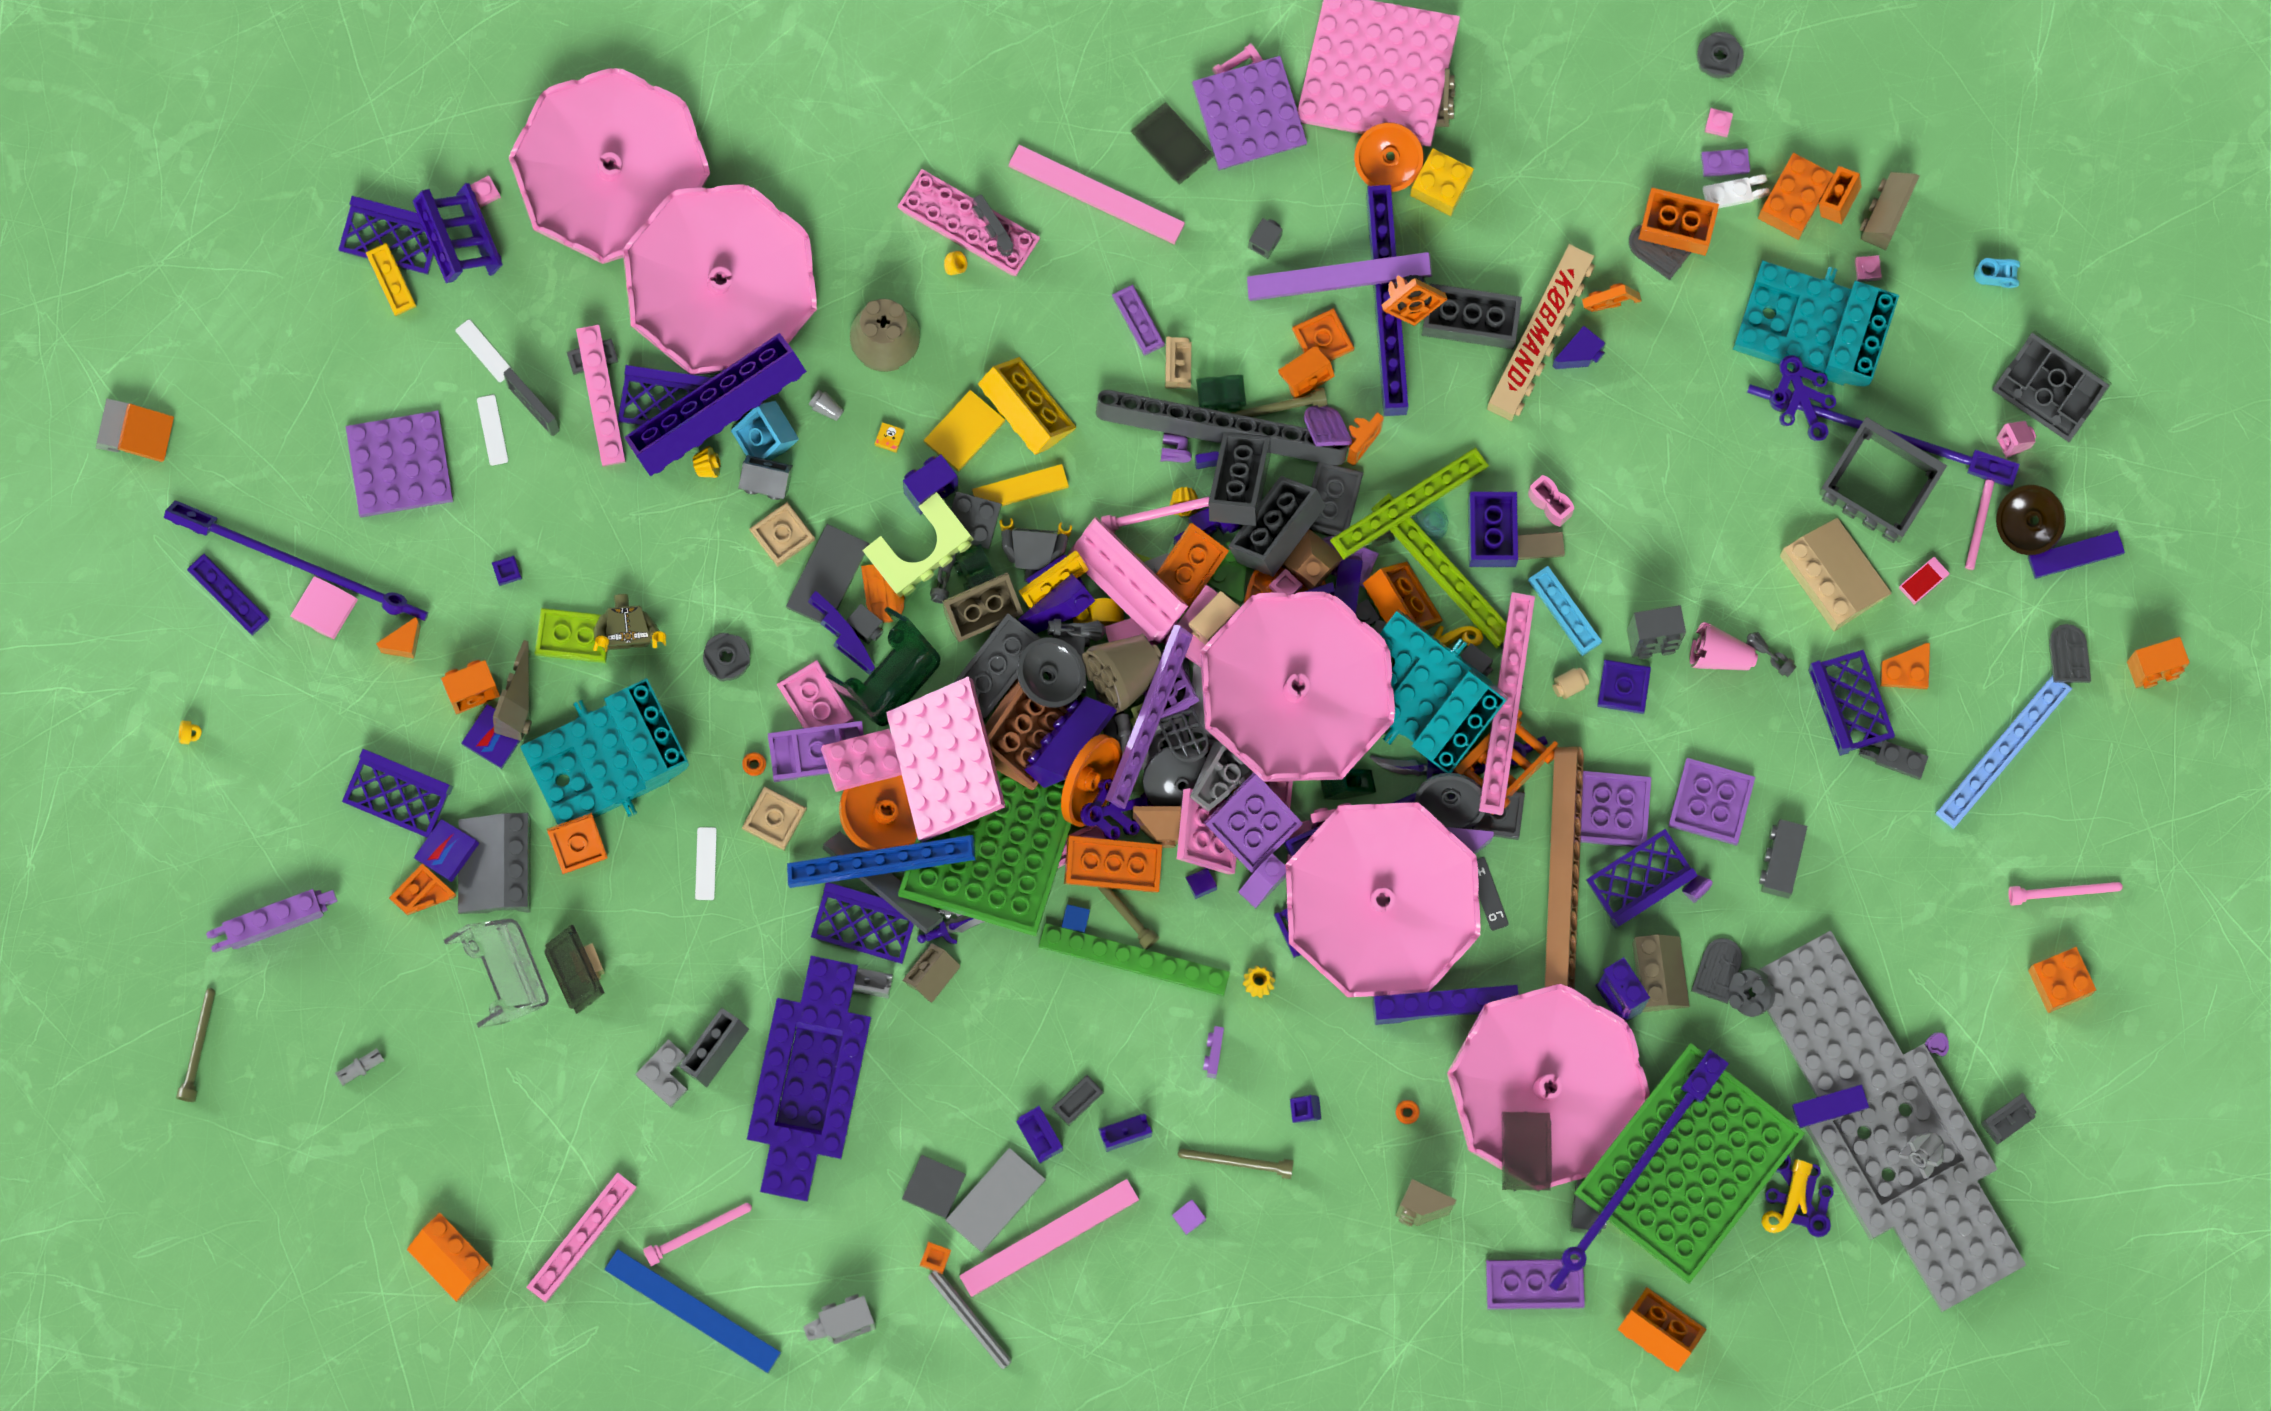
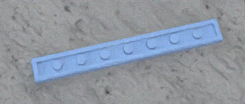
(2002, 752)

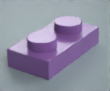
(1725, 162)
(1211, 1062)

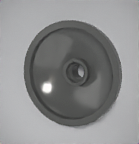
(1061, 665)
(1166, 772)
(1454, 809)

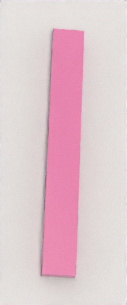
(1096, 194)
(1049, 1238)

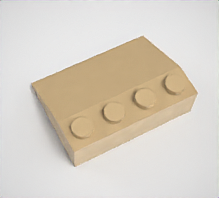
(1834, 573)

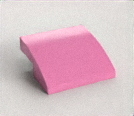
(324, 607)

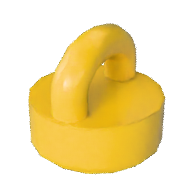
(955, 263)
(185, 731)

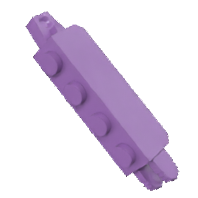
(272, 919)

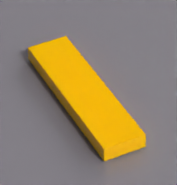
(1024, 486)

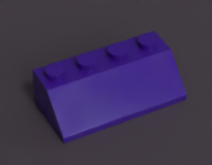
(1072, 731)

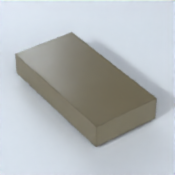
(1540, 546)

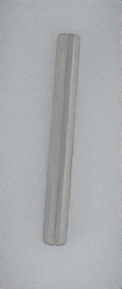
(970, 1319)

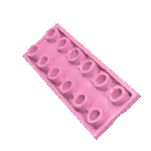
(952, 216)
(1129, 581)

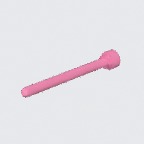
(1114, 523)
(2018, 895)
(656, 1253)

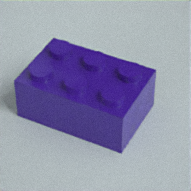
(1492, 529)

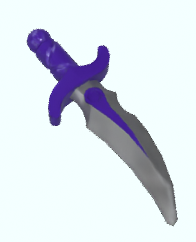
(1408, 767)
(953, 925)

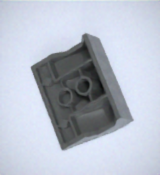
(2052, 386)
(499, 866)

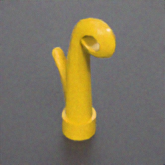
(1461, 632)
(1796, 1196)

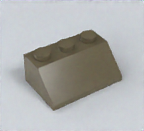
(1888, 208)
(981, 607)
(1661, 971)
(1423, 1205)

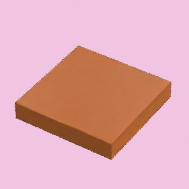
(1325, 333)
(145, 432)
(577, 843)

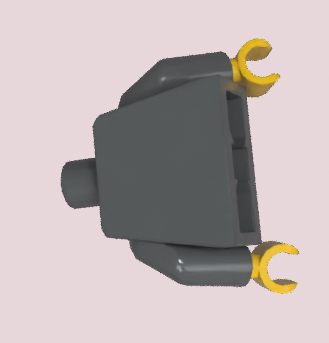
(1033, 547)

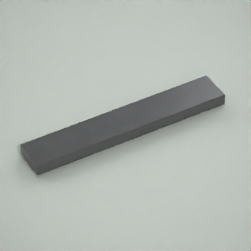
(887, 887)

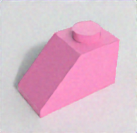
(2016, 438)

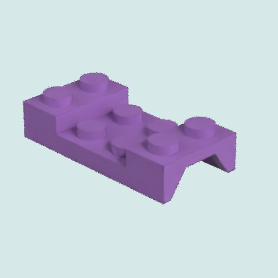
(799, 751)

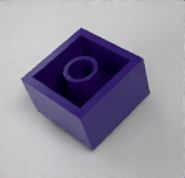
(931, 478)

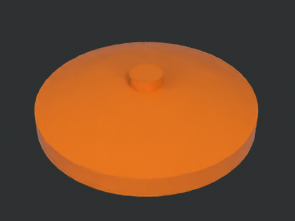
(1093, 763)
(878, 815)

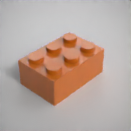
(1795, 196)
(1678, 221)

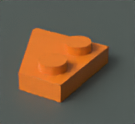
(1611, 298)
(1907, 669)
(421, 891)

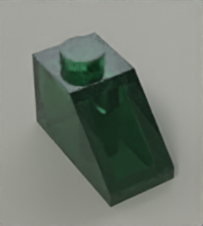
(1354, 784)

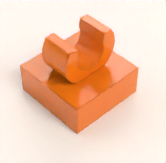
(935, 1257)

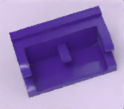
(1125, 1132)
(1039, 1134)

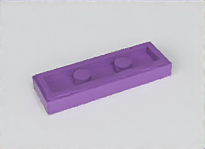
(1138, 320)

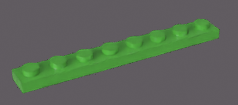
(1134, 959)

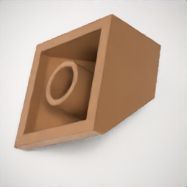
(1312, 560)
(1159, 823)

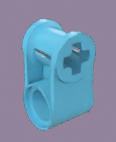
(2002, 272)

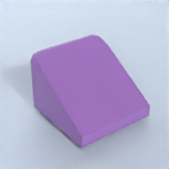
(1697, 888)
(1189, 1217)

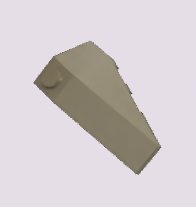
(512, 709)

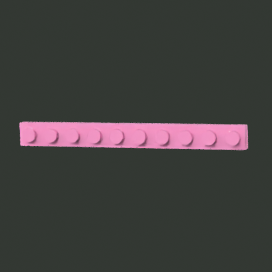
(1505, 721)

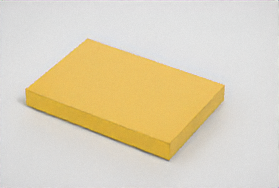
(964, 430)

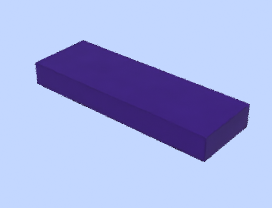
(1830, 1106)

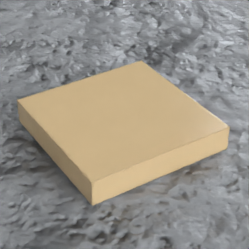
(782, 534)
(774, 818)

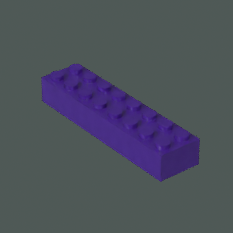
(715, 404)

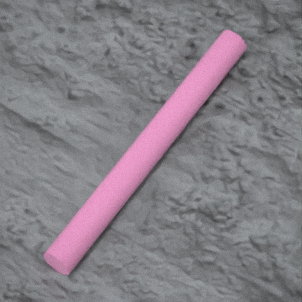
(1979, 524)

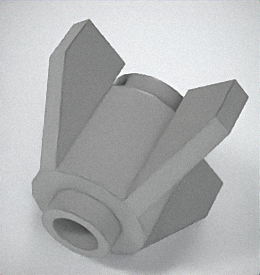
(1925, 1152)

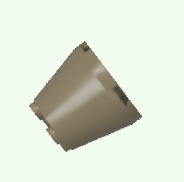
(889, 346)
(1122, 669)

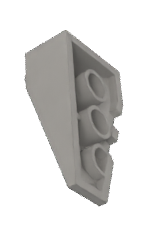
(1219, 776)

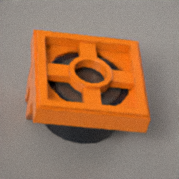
(1412, 299)

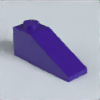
(1061, 603)

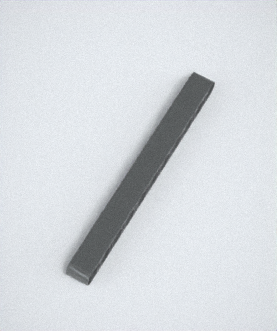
(1211, 424)

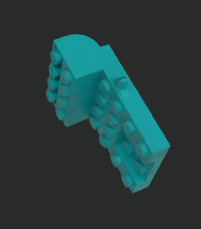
(1817, 321)
(1437, 694)
(607, 755)

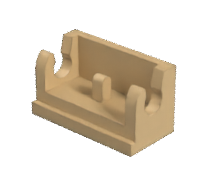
(1178, 363)
(1213, 617)

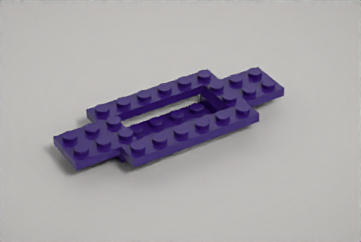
(818, 1079)

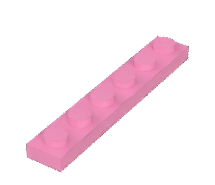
(600, 395)
(581, 1237)

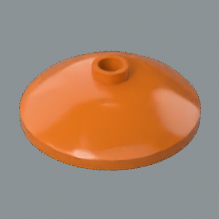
(1372, 158)

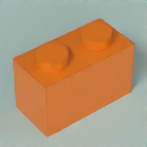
(1840, 195)

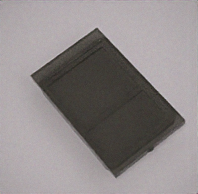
(1172, 143)
(573, 970)
(1526, 1151)

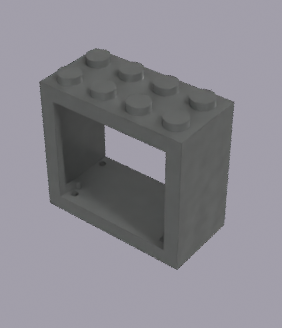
(1899, 446)

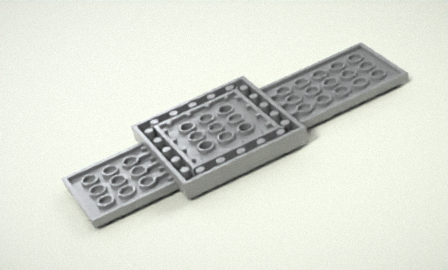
(1846, 1044)

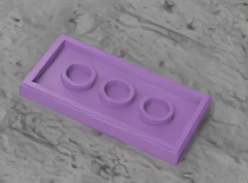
(1527, 1282)

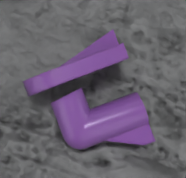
(1175, 455)

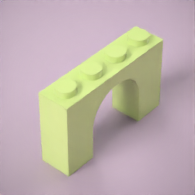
(951, 539)

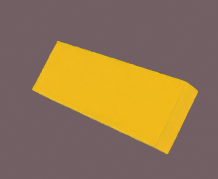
(391, 279)
(1053, 577)

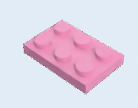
(861, 760)

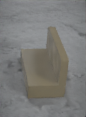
(931, 972)

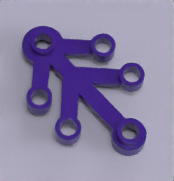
(1801, 395)
(1099, 811)
(1812, 1215)

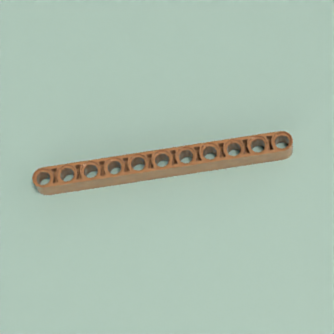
(1564, 866)

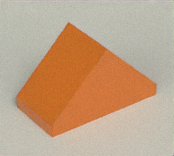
(402, 641)

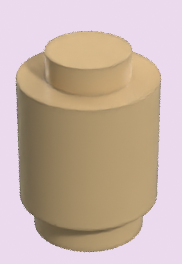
(1570, 683)

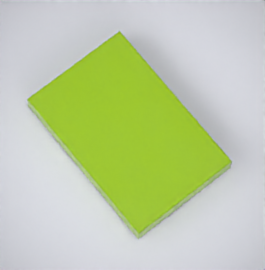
(568, 636)

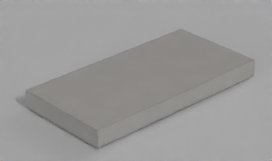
(995, 1200)

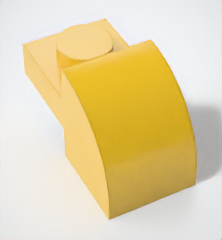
(1104, 610)

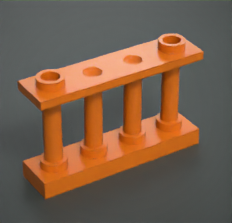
(1479, 755)

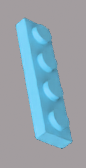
(1565, 611)

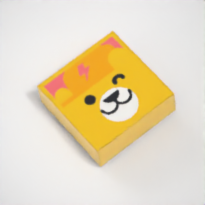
(889, 437)

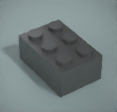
(1656, 632)

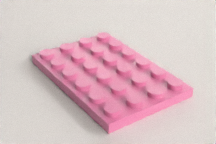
(945, 759)

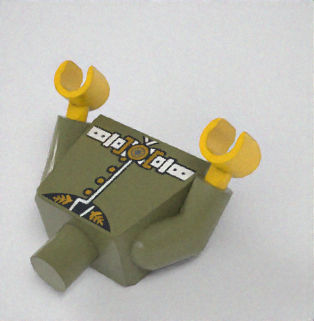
(626, 627)

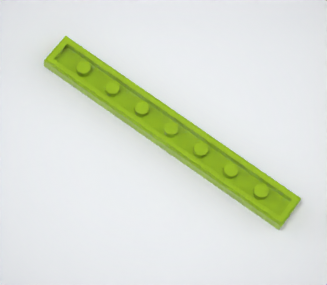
(1409, 503)
(1449, 577)

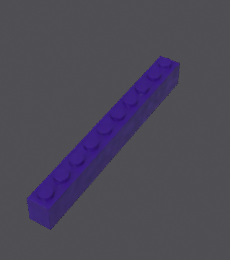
(1388, 326)

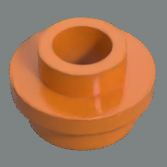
(754, 756)
(1407, 1104)

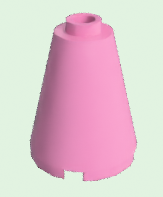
(1720, 650)

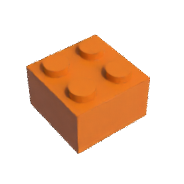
(2158, 663)
(470, 686)
(2062, 979)

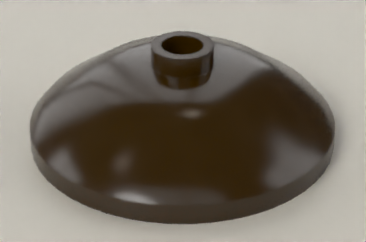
(2016, 519)

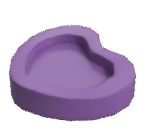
(1937, 1044)

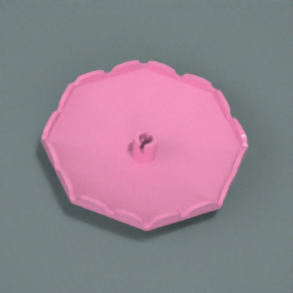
(604, 159)
(718, 276)
(1297, 686)
(1382, 899)
(1551, 1057)

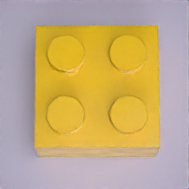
(1441, 182)

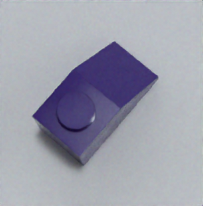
(1580, 351)

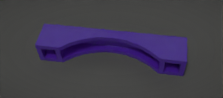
(1414, 1006)

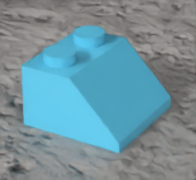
(765, 432)

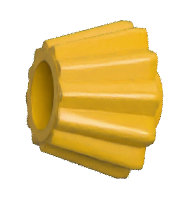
(707, 463)
(1182, 495)
(1258, 990)

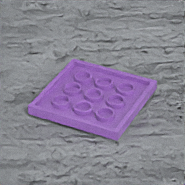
(1249, 113)
(399, 464)

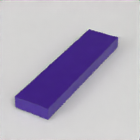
(2076, 554)
(228, 594)

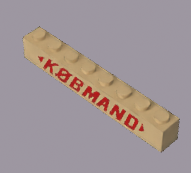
(1540, 333)

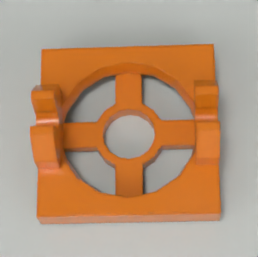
(1364, 436)

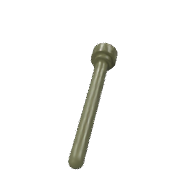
(1315, 398)
(1146, 936)
(187, 1090)
(1282, 1168)

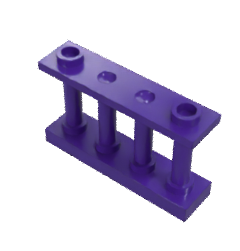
(439, 239)

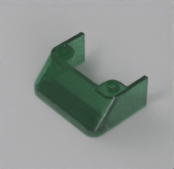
(897, 676)

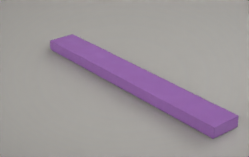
(1338, 276)
(1149, 716)

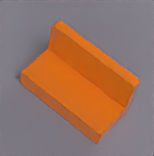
(1307, 372)

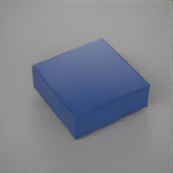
(1075, 918)

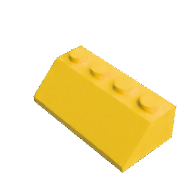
(1026, 405)

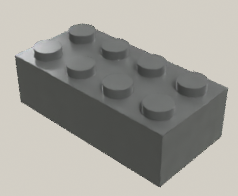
(1474, 317)
(1239, 479)
(1281, 524)

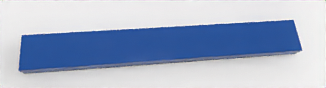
(881, 861)
(692, 1311)

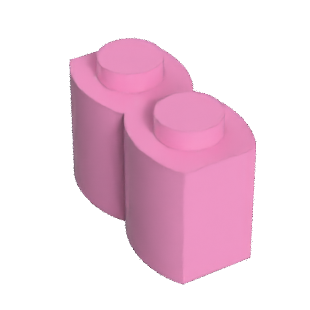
(1555, 504)

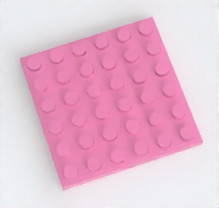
(1377, 67)

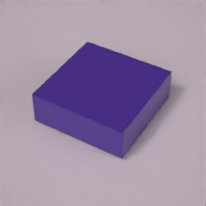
(1206, 460)
(506, 570)

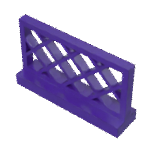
(389, 214)
(655, 378)
(1831, 707)
(405, 774)
(1653, 895)
(866, 901)

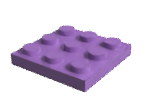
(1711, 801)
(1615, 809)
(1253, 822)

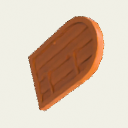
(880, 594)

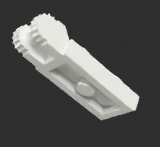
(1735, 191)

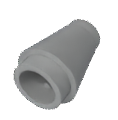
(826, 405)

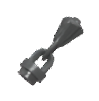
(938, 594)
(1091, 630)
(1756, 641)

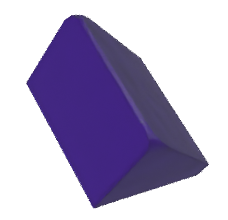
(1201, 883)
(1305, 1109)

